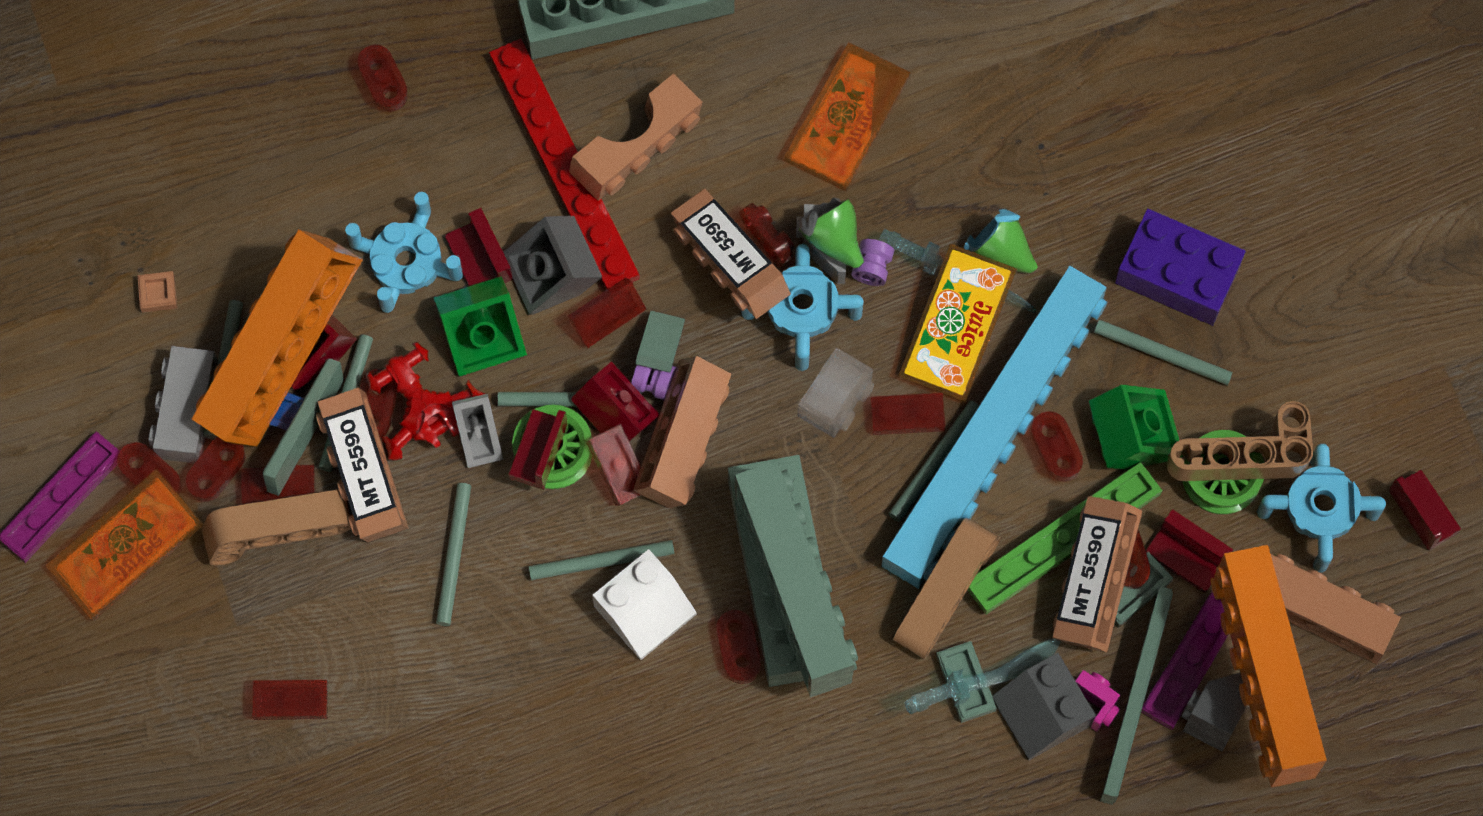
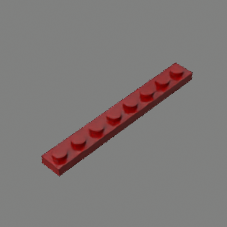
(556, 154)

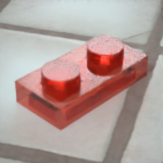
(607, 312)
(907, 414)
(616, 463)
(299, 483)
(290, 699)

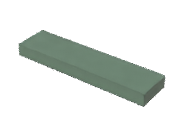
(301, 428)

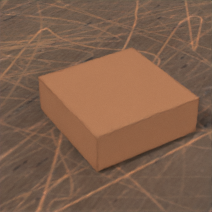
(157, 291)

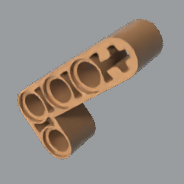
(1239, 448)
(273, 522)
(946, 587)

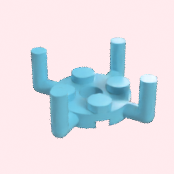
(399, 238)
(819, 316)
(1317, 523)

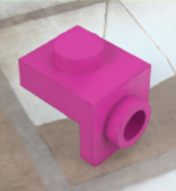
(1098, 693)

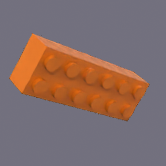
(276, 338)
(1268, 667)

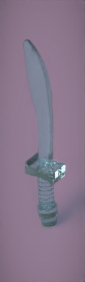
(931, 259)
(960, 687)

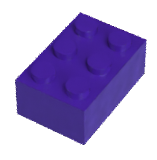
(1180, 267)

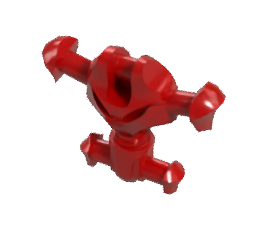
(427, 412)

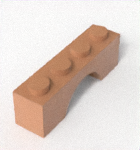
(606, 163)

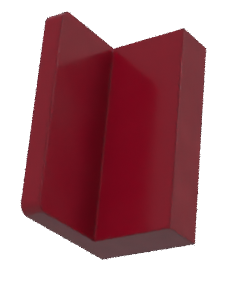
(479, 250)
(613, 400)
(538, 448)
(1424, 509)
(1188, 550)

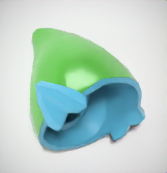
(1004, 242)

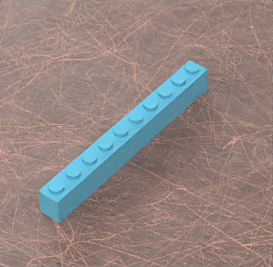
(994, 427)

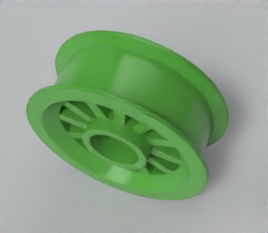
(579, 464)
(1224, 503)

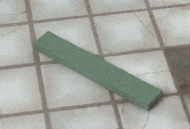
(1136, 696)

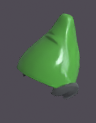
(834, 231)

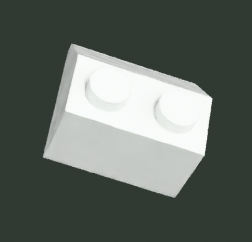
(644, 604)

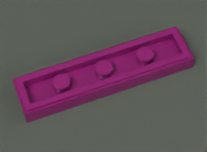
(60, 497)
(1187, 665)

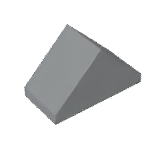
(477, 430)

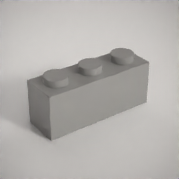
(187, 378)

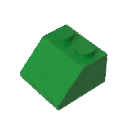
(480, 326)
(1134, 426)

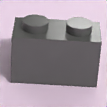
(552, 263)
(1044, 706)
(1215, 711)

